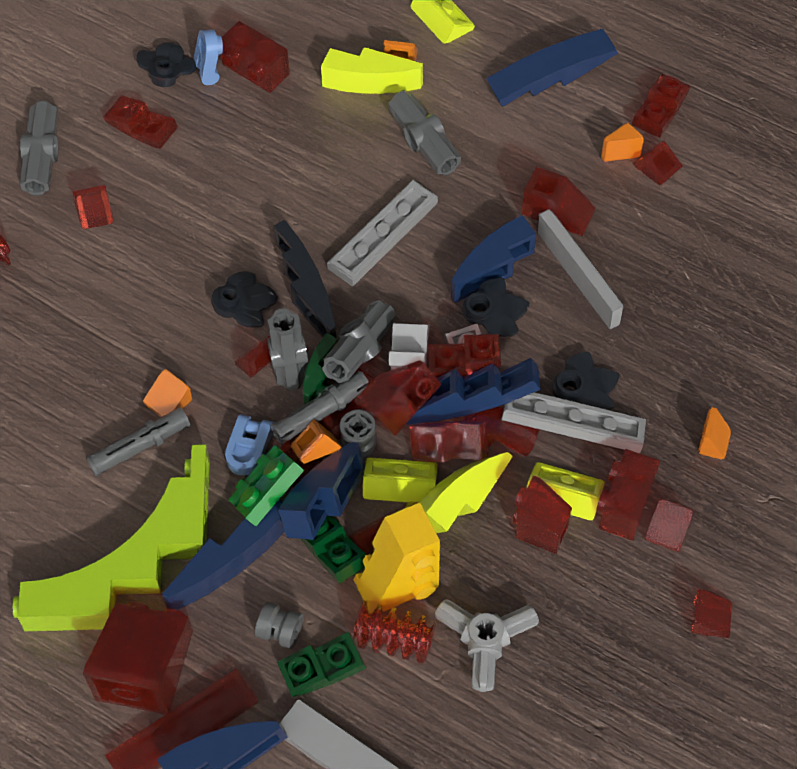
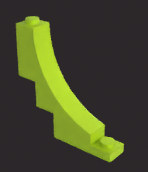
(88, 595)

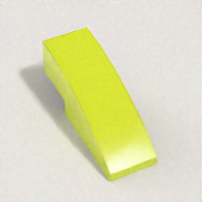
(370, 72)
(463, 491)

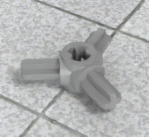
(485, 651)

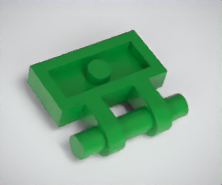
(265, 485)

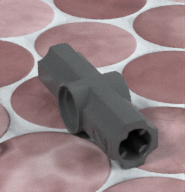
(424, 133)
(39, 148)
(359, 341)
(287, 349)

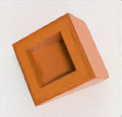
(401, 49)
(622, 144)
(167, 394)
(714, 435)
(314, 443)

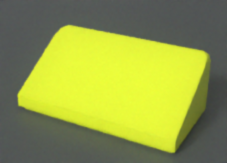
(443, 18)
(398, 479)
(576, 489)

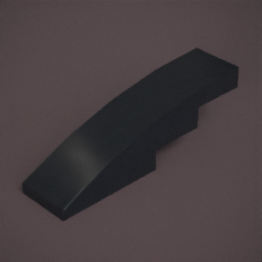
(307, 286)

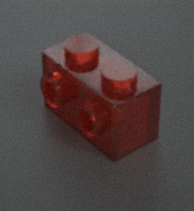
(255, 56)
(628, 495)

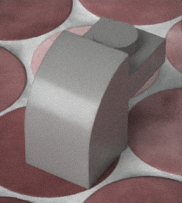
(409, 344)

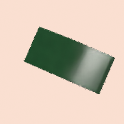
(315, 379)
(335, 550)
(321, 667)

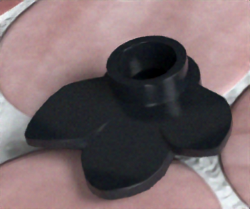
(165, 63)
(244, 299)
(499, 308)
(589, 382)

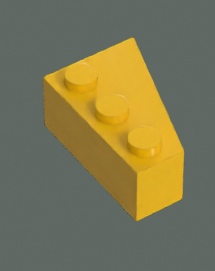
(403, 560)

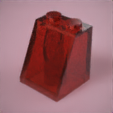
(139, 657)

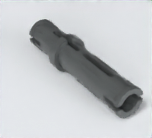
(331, 400)
(152, 433)

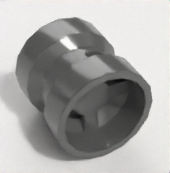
(364, 432)
(279, 625)

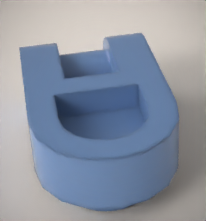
(206, 54)
(243, 451)

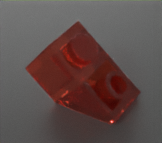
(556, 192)
(398, 395)
(541, 516)

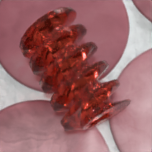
(393, 633)

